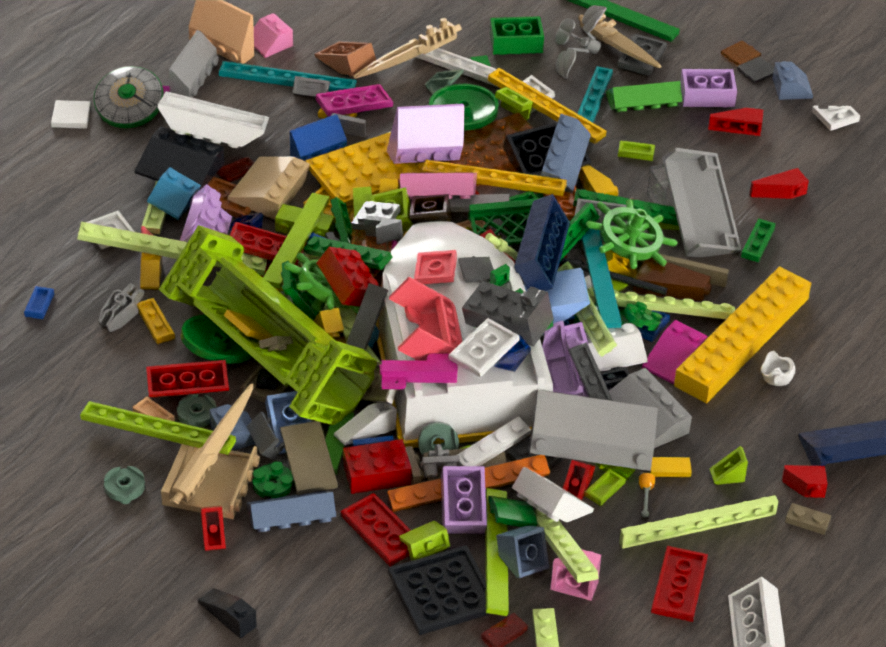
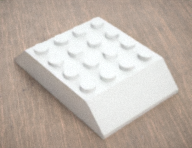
(211, 120)

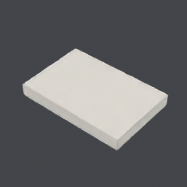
(483, 347)

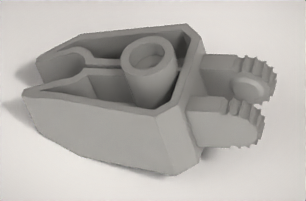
(120, 307)

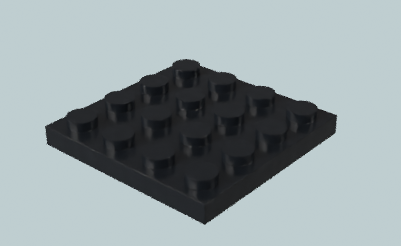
(441, 589)

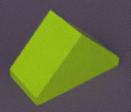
(731, 468)

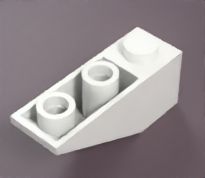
(370, 422)

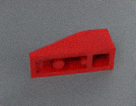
(738, 121)
(781, 185)

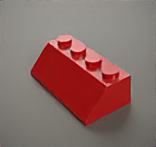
(187, 378)

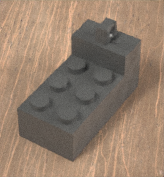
(522, 313)

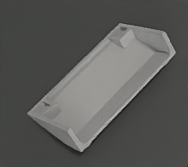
(701, 203)
(593, 430)

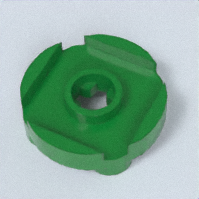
(640, 315)
(273, 471)

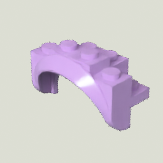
(206, 212)
(559, 362)

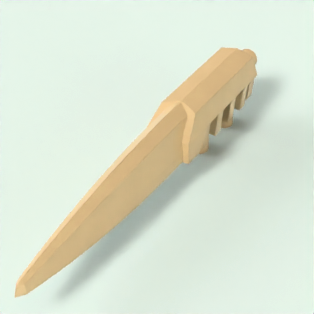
(609, 35)
(432, 40)
(207, 455)

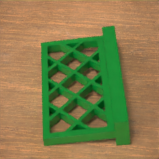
(503, 210)

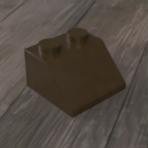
(430, 209)

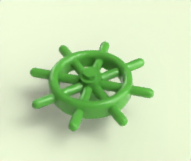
(631, 233)
(316, 284)

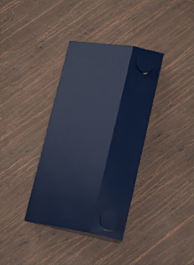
(845, 443)

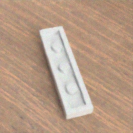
(494, 443)

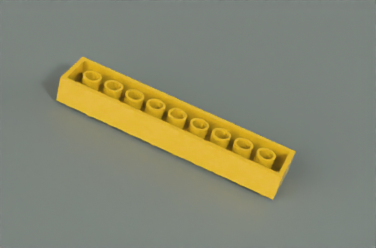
(742, 334)

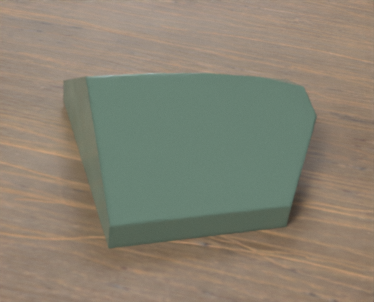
(443, 79)

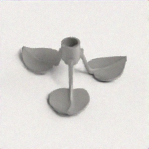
(589, 44)

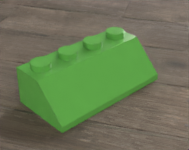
(644, 95)

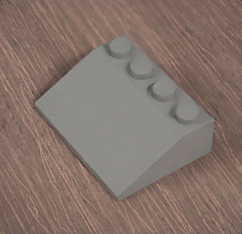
(645, 390)

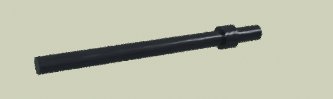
(619, 277)

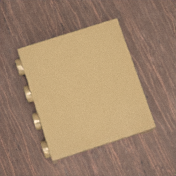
(222, 485)

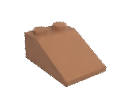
(347, 57)

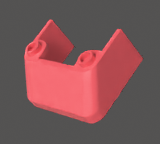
(436, 319)

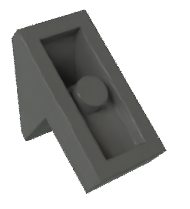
(383, 228)

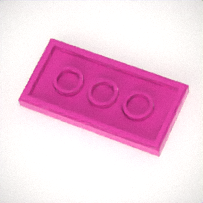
(354, 100)

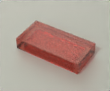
(236, 169)
(504, 631)

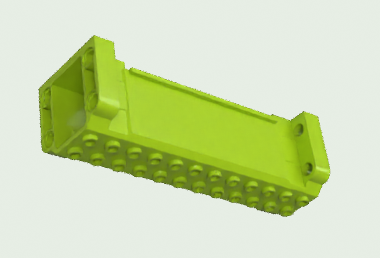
(323, 371)

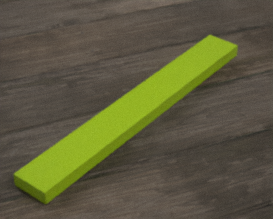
(297, 237)
(151, 426)
(496, 569)

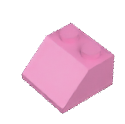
(272, 35)
(563, 581)

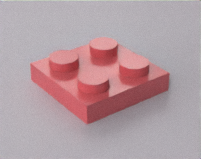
(435, 267)

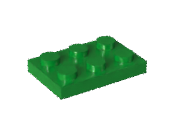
(300, 299)

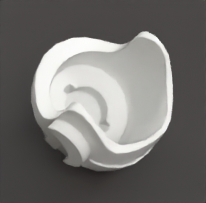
(777, 369)

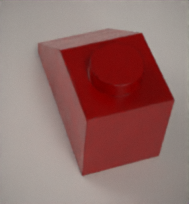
(578, 478)
(806, 480)
(213, 527)

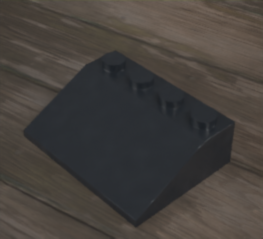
(530, 147)
(183, 153)

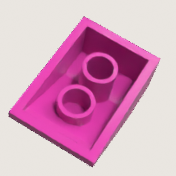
(672, 350)

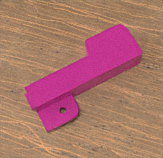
(434, 370)

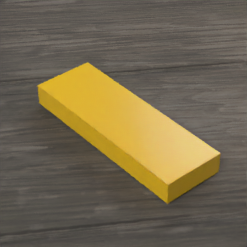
(155, 321)

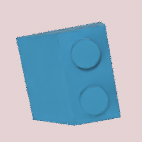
(173, 193)

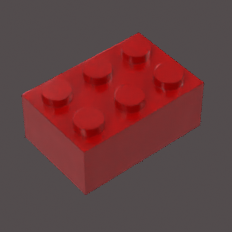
(346, 274)
(377, 466)

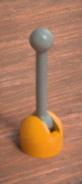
(646, 483)

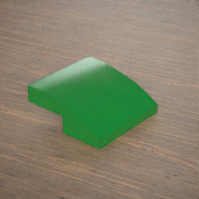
(512, 512)

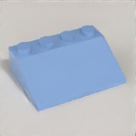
(568, 294)

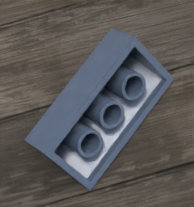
(566, 151)
(291, 509)

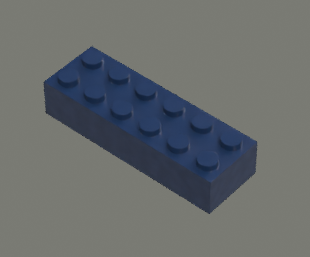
(542, 244)

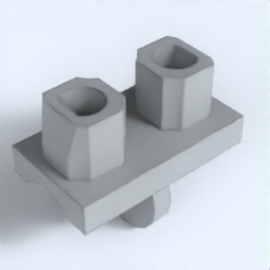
(441, 459)

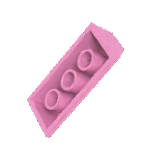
(439, 184)

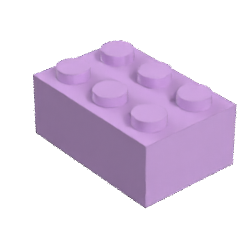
(708, 88)
(463, 499)

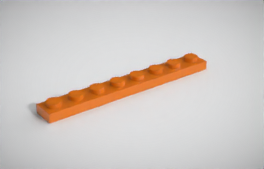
(495, 477)

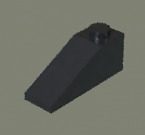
(230, 611)

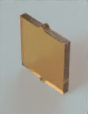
(740, 53)

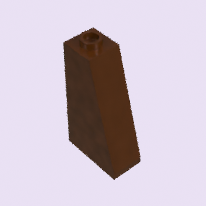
(680, 281)

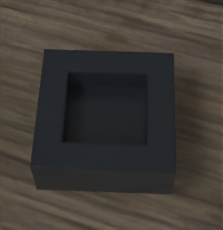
(266, 380)

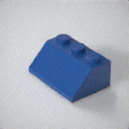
(317, 138)

